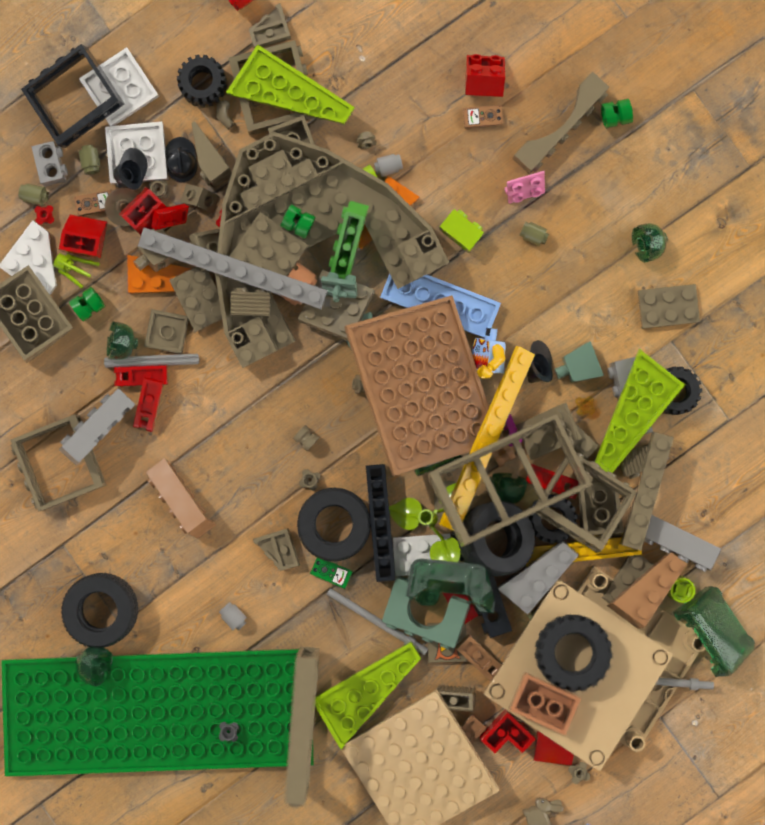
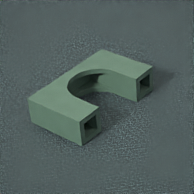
(446, 633)

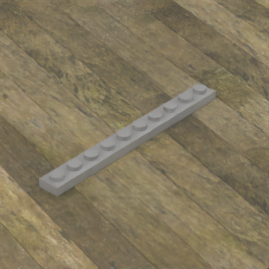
(232, 268)

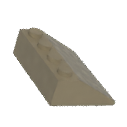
(30, 315)

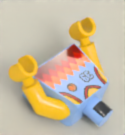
(489, 354)

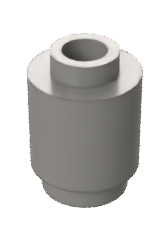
(388, 165)
(233, 616)

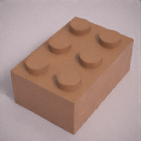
(544, 703)

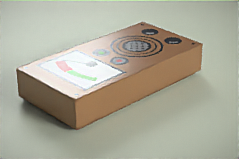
(483, 116)
(91, 203)

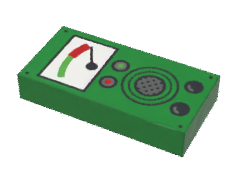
(331, 572)

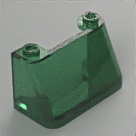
(431, 577)
(717, 630)

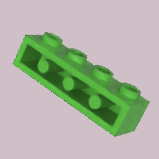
(349, 239)

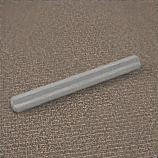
(155, 360)

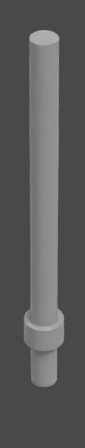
(375, 620)
(692, 683)

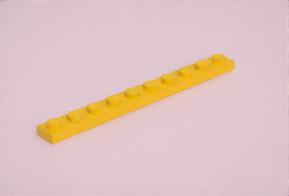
(490, 430)

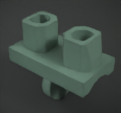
(339, 287)

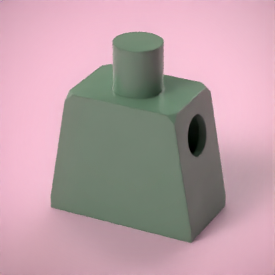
(580, 364)

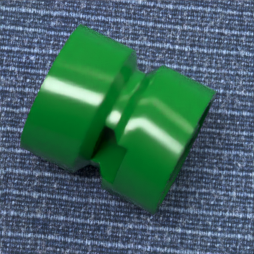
(617, 113)
(304, 224)
(88, 297)

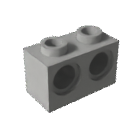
(45, 165)

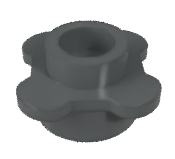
(228, 736)

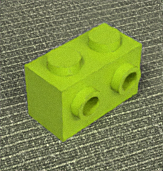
(461, 230)

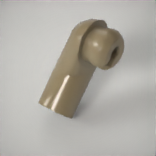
(221, 113)

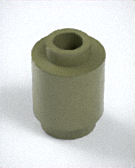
(89, 159)
(33, 194)
(534, 233)

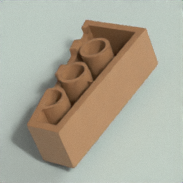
(179, 499)
(647, 592)

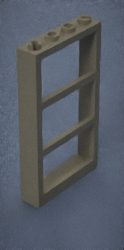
(566, 443)
(302, 726)

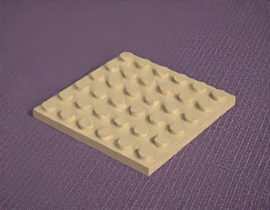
(420, 765)

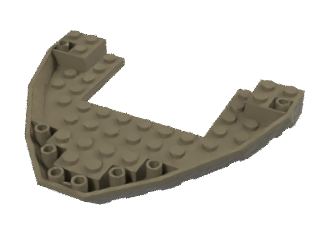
(290, 171)

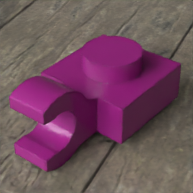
(510, 427)

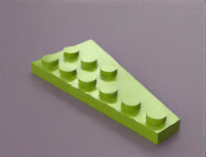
(279, 85)
(642, 401)
(358, 696)

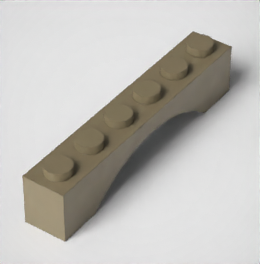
(534, 151)
(647, 491)

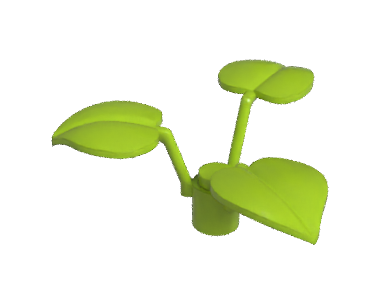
(409, 513)

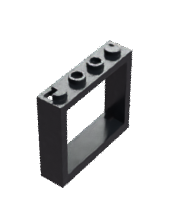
(89, 121)

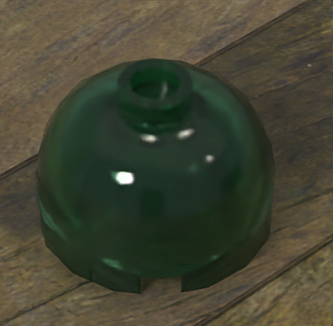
(650, 241)
(121, 341)
(509, 488)
(92, 665)

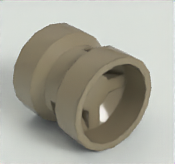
(306, 438)

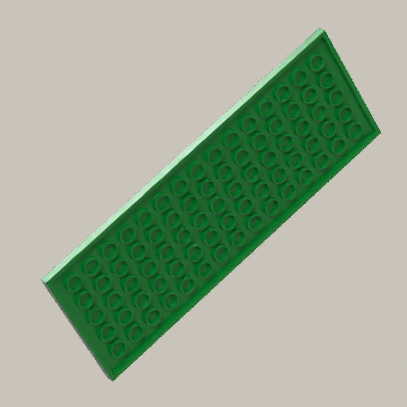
(148, 713)

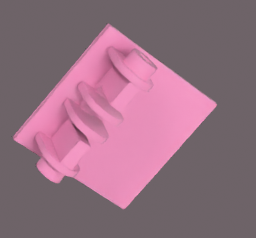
(525, 187)

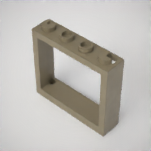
(277, 49)
(31, 482)
(572, 529)

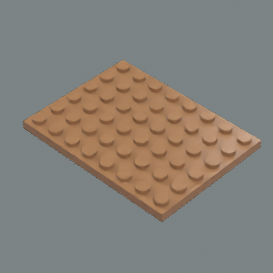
(420, 383)

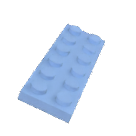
(473, 309)

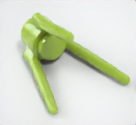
(65, 263)

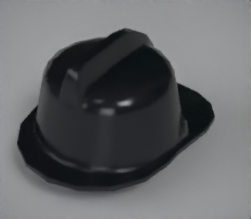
(181, 159)
(131, 169)
(541, 364)

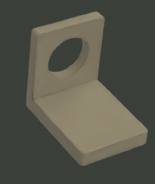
(196, 197)

